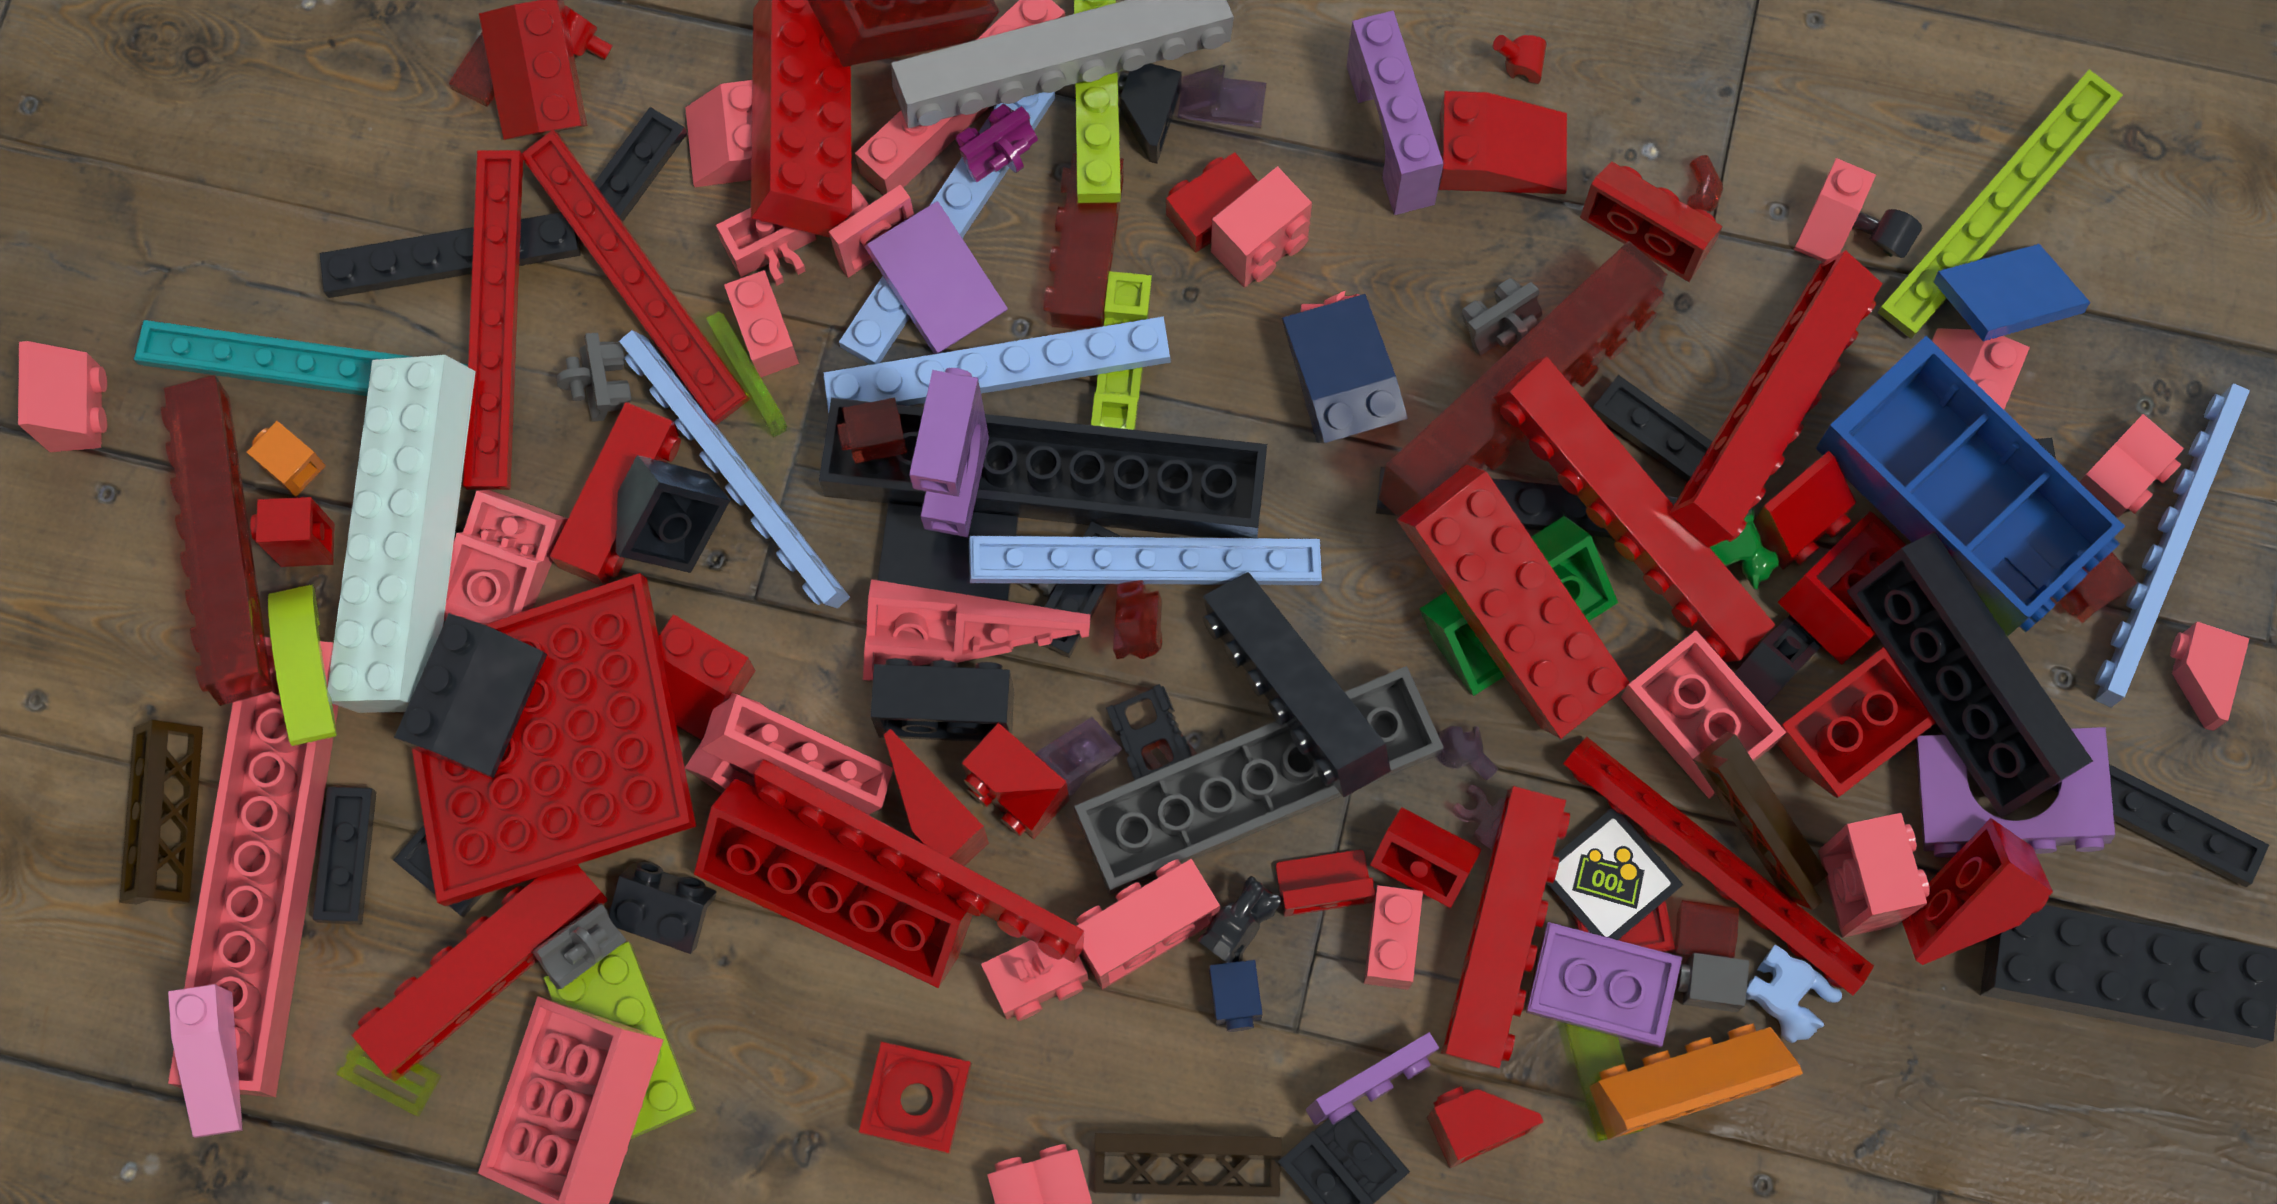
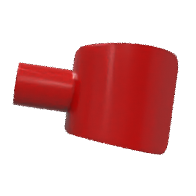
(583, 36)
(1523, 55)

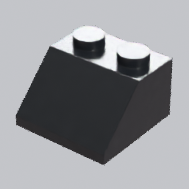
(667, 513)

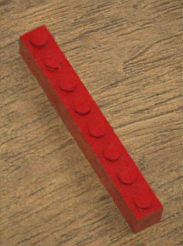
(1776, 401)
(1631, 509)

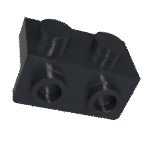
(661, 906)

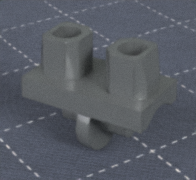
(1505, 321)
(595, 360)
(579, 946)

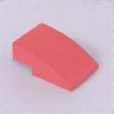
(500, 558)

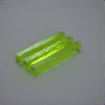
(355, 1057)

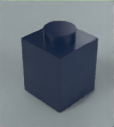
(1235, 995)

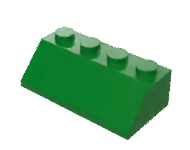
(1576, 564)

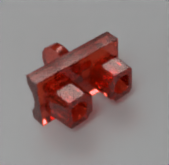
(1137, 621)

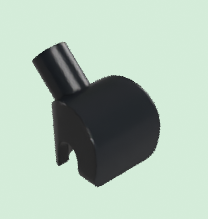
(1892, 233)

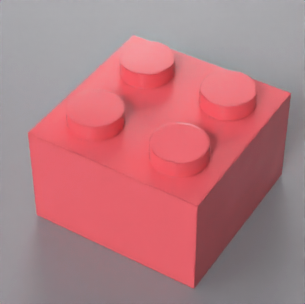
(1261, 228)

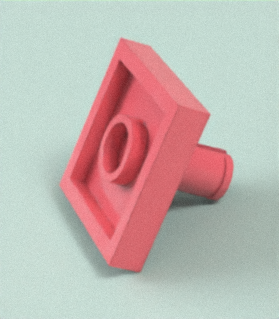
(866, 224)

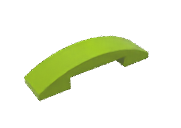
(1119, 391)
(300, 665)

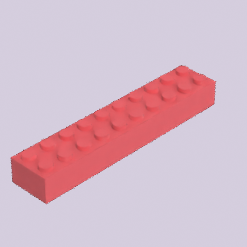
(259, 878)

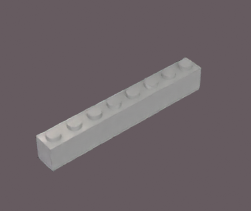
(1055, 55)

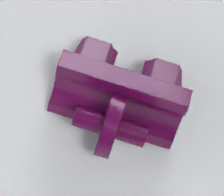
(998, 145)

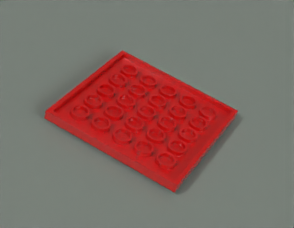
(587, 763)

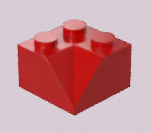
(1014, 781)

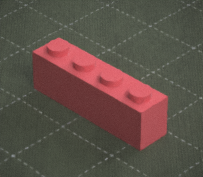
(749, 733)

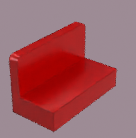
(1324, 882)

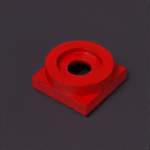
(893, 1073)

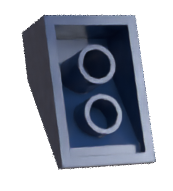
(1343, 369)

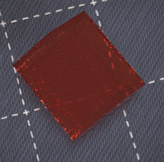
(1706, 929)

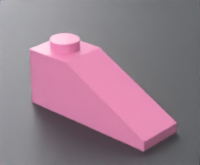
(207, 1058)

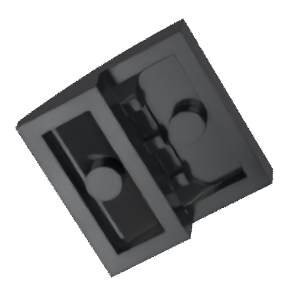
(1344, 1163)

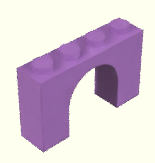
(1383, 72)
(950, 451)
(1952, 816)

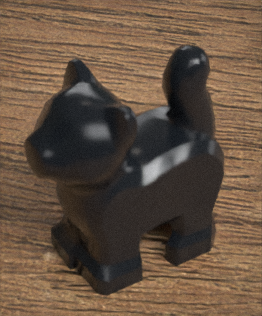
(1240, 921)

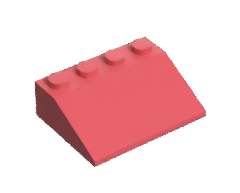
(570, 1106)

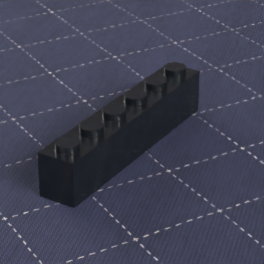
(1296, 685)

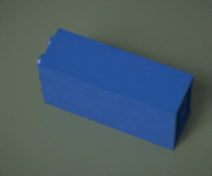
(1958, 465)

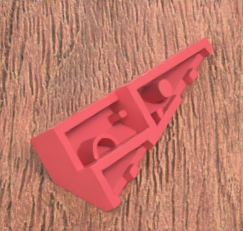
(954, 626)

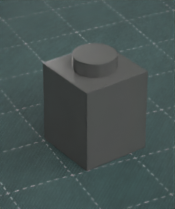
(1713, 982)

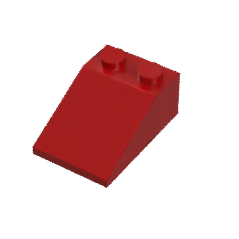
(1501, 145)
(1821, 595)
(932, 808)
(1978, 894)

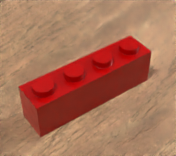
(589, 535)

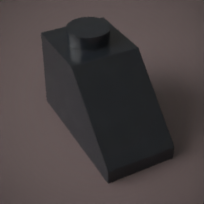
(1149, 104)
(1777, 660)

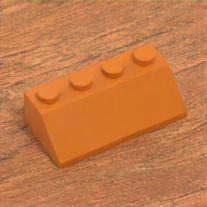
(1692, 1081)

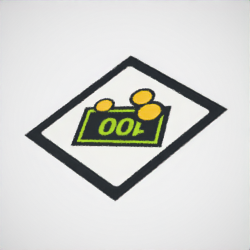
(1612, 877)

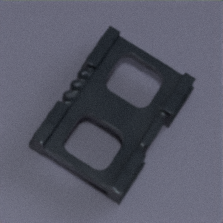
(1163, 728)

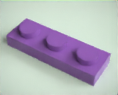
(1373, 1081)

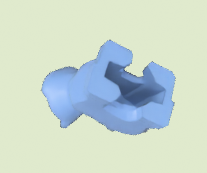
(1788, 986)

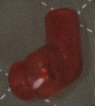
(1709, 188)

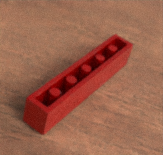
(1505, 927)
(473, 971)

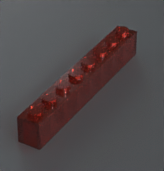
(216, 542)

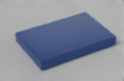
(2011, 292)

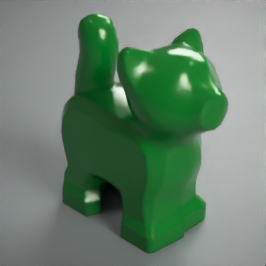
(1756, 560)

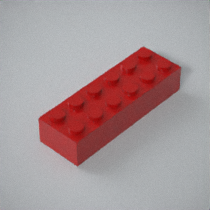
(799, 121)
(1513, 600)
(828, 887)

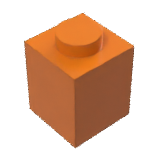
(285, 458)

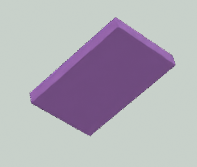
(936, 278)
(1604, 985)

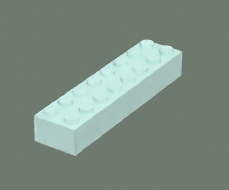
(400, 530)

